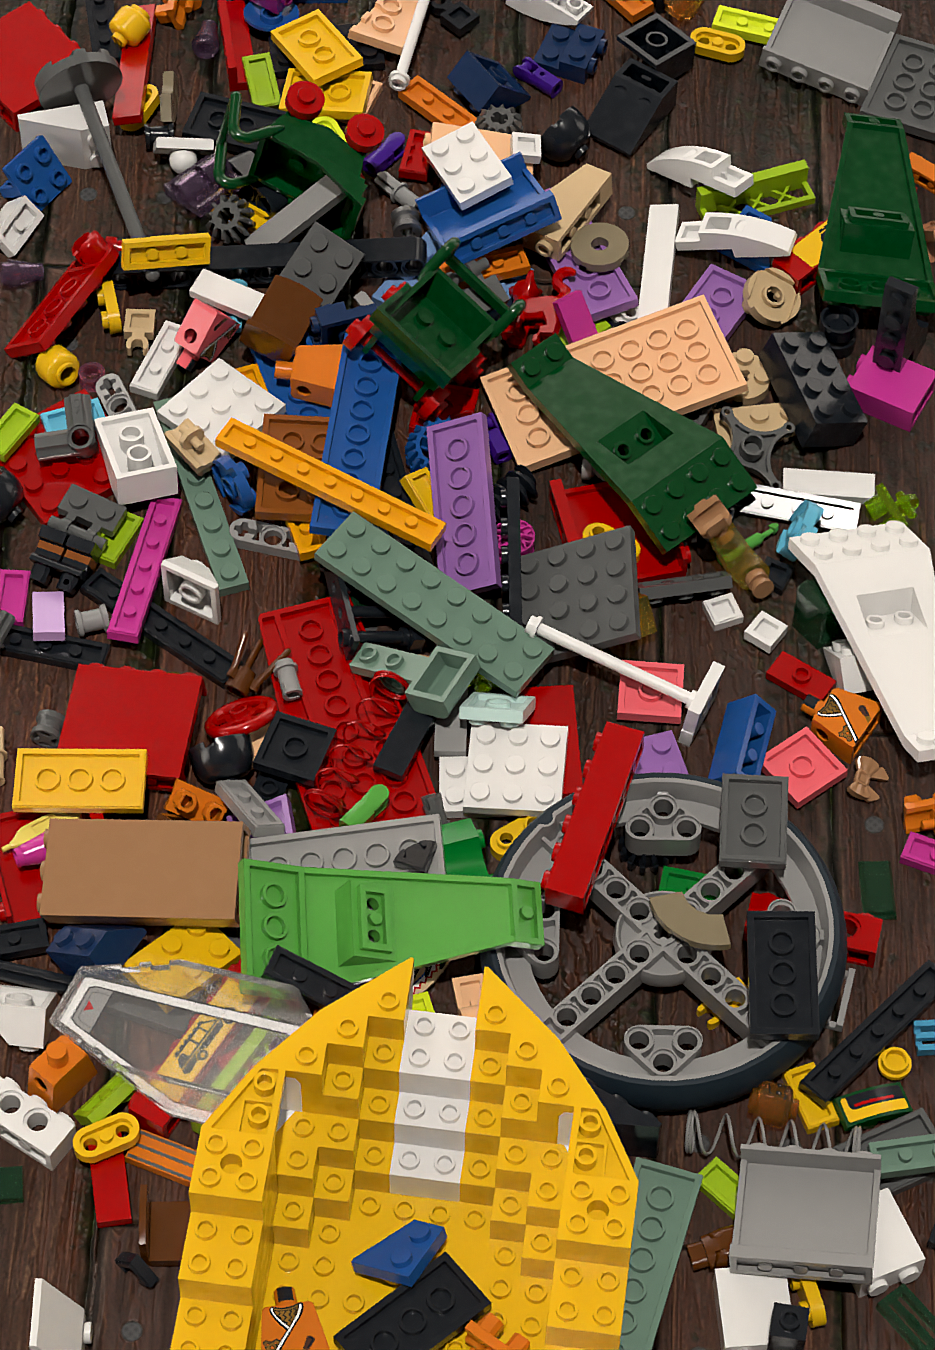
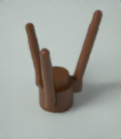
(242, 679)

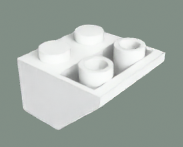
(846, 667)

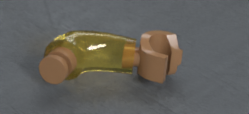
(730, 547)

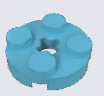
(803, 521)

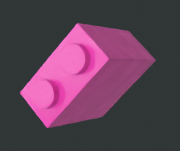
(890, 394)

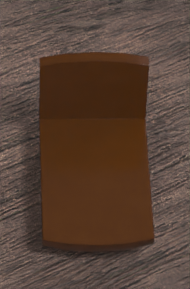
(280, 319)
(162, 1230)

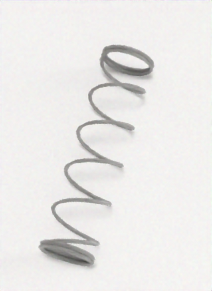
(693, 1122)

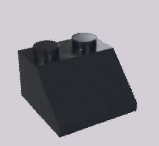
(660, 45)

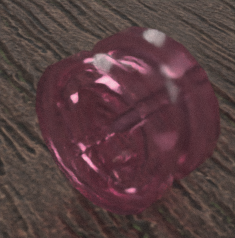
(89, 369)

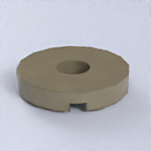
(599, 234)

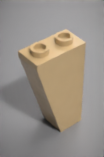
(578, 200)

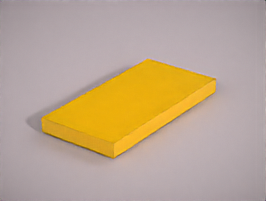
(80, 780)

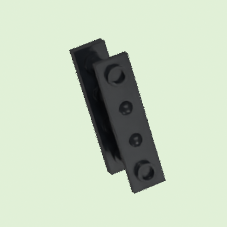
(345, 615)

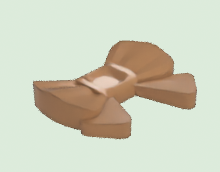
(866, 769)

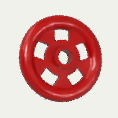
(241, 716)

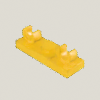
(165, 251)

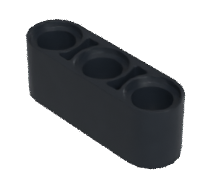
(257, 193)

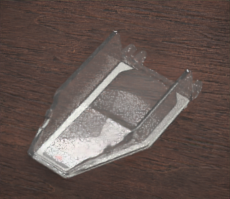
(178, 1028)

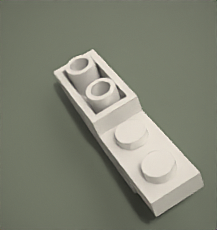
(553, 11)
(703, 165)
(741, 233)

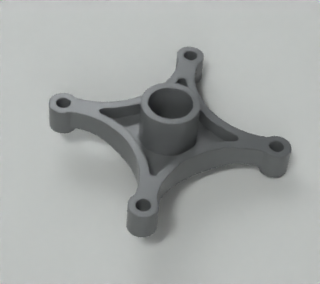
(755, 447)

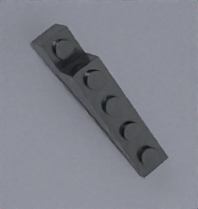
(899, 332)

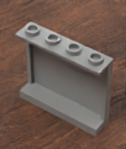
(831, 45)
(806, 1213)

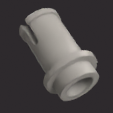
(286, 671)

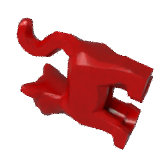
(539, 310)

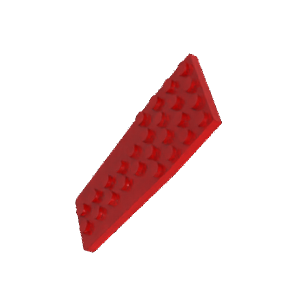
(331, 700)

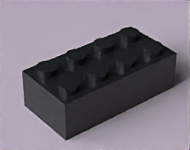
(813, 389)

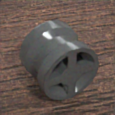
(48, 728)

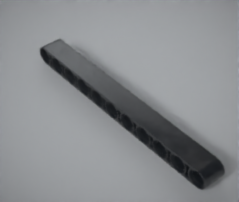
(263, 261)

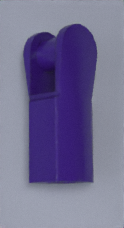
(538, 77)
(385, 155)
(499, 448)

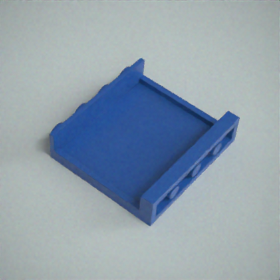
(494, 220)

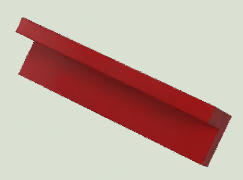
(235, 41)

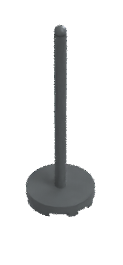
(84, 80)

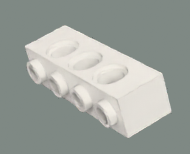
(44, 1146)

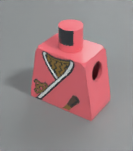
(203, 334)

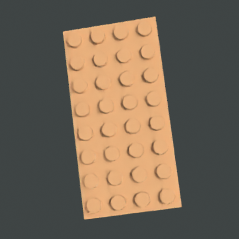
(666, 355)

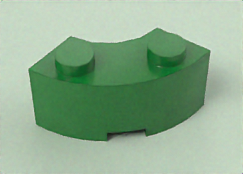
(464, 849)

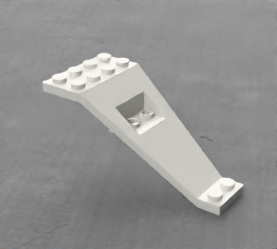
(885, 603)

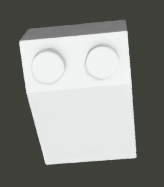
(66, 134)
(136, 456)
(57, 1320)

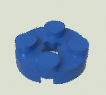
(232, 481)

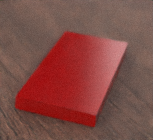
(557, 708)

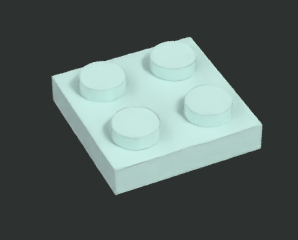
(494, 707)

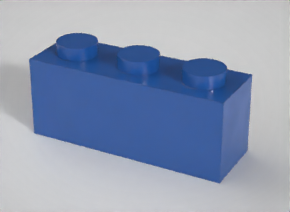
(743, 738)

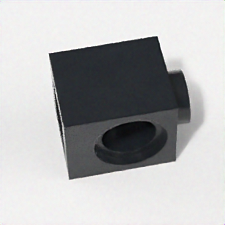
(788, 1327)

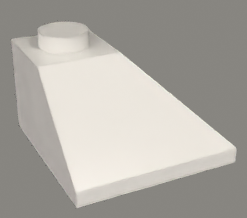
(191, 587)
(26, 1016)

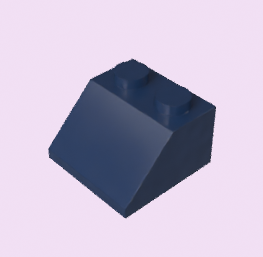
(486, 83)
(93, 945)

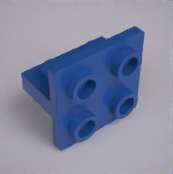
(35, 174)

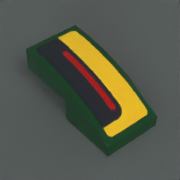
(872, 1105)

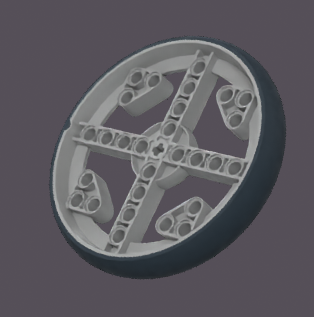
(693, 1079)

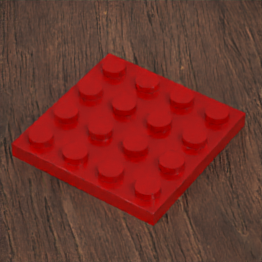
(49, 480)

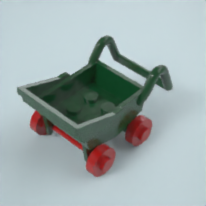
(299, 153)
(434, 329)

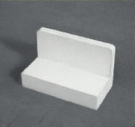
(17, 223)

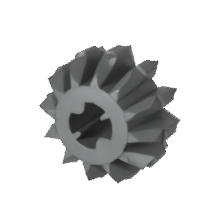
(499, 120)
(236, 227)

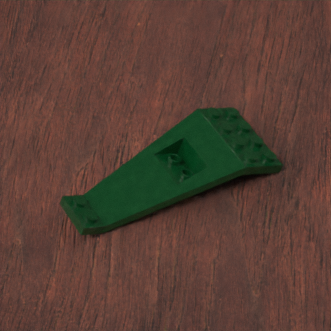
(874, 219)
(657, 475)

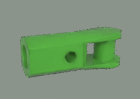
(368, 807)

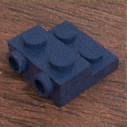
(572, 52)
(333, 320)

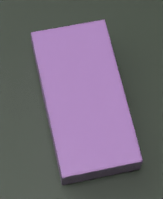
(48, 616)

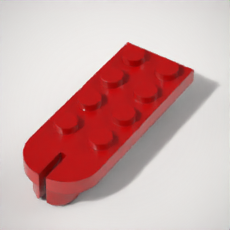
(53, 315)

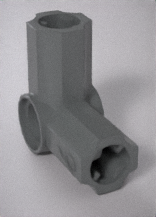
(62, 442)

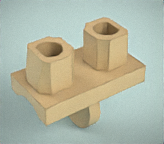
(193, 446)

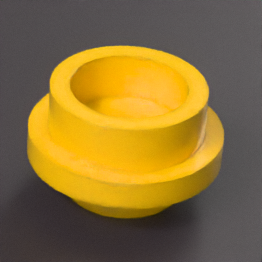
(894, 1063)

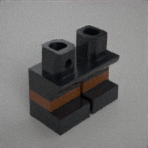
(65, 556)

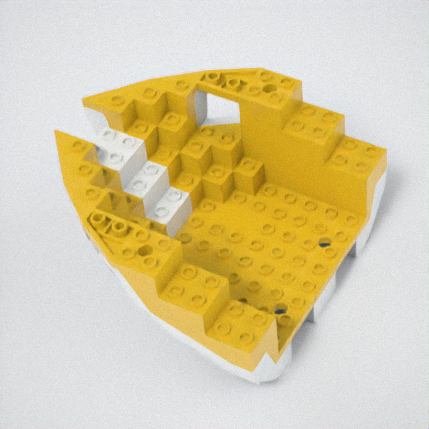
(398, 1121)

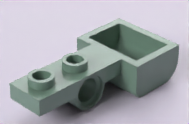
(433, 681)

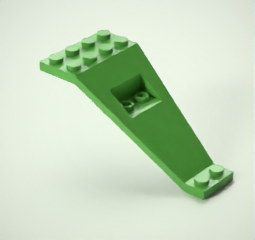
(412, 915)

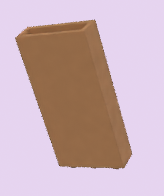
(142, 872)

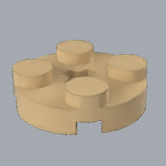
(758, 304)
(757, 379)

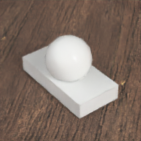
(183, 150)

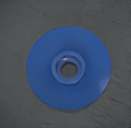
(266, 20)

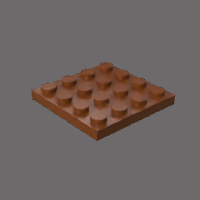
(275, 496)

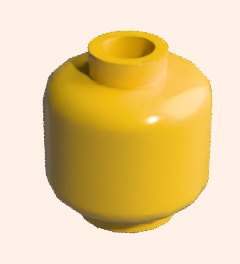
(129, 25)
(57, 366)

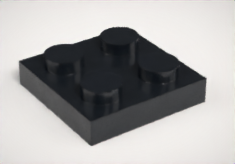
(294, 749)

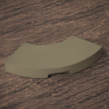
(169, 97)
(689, 924)

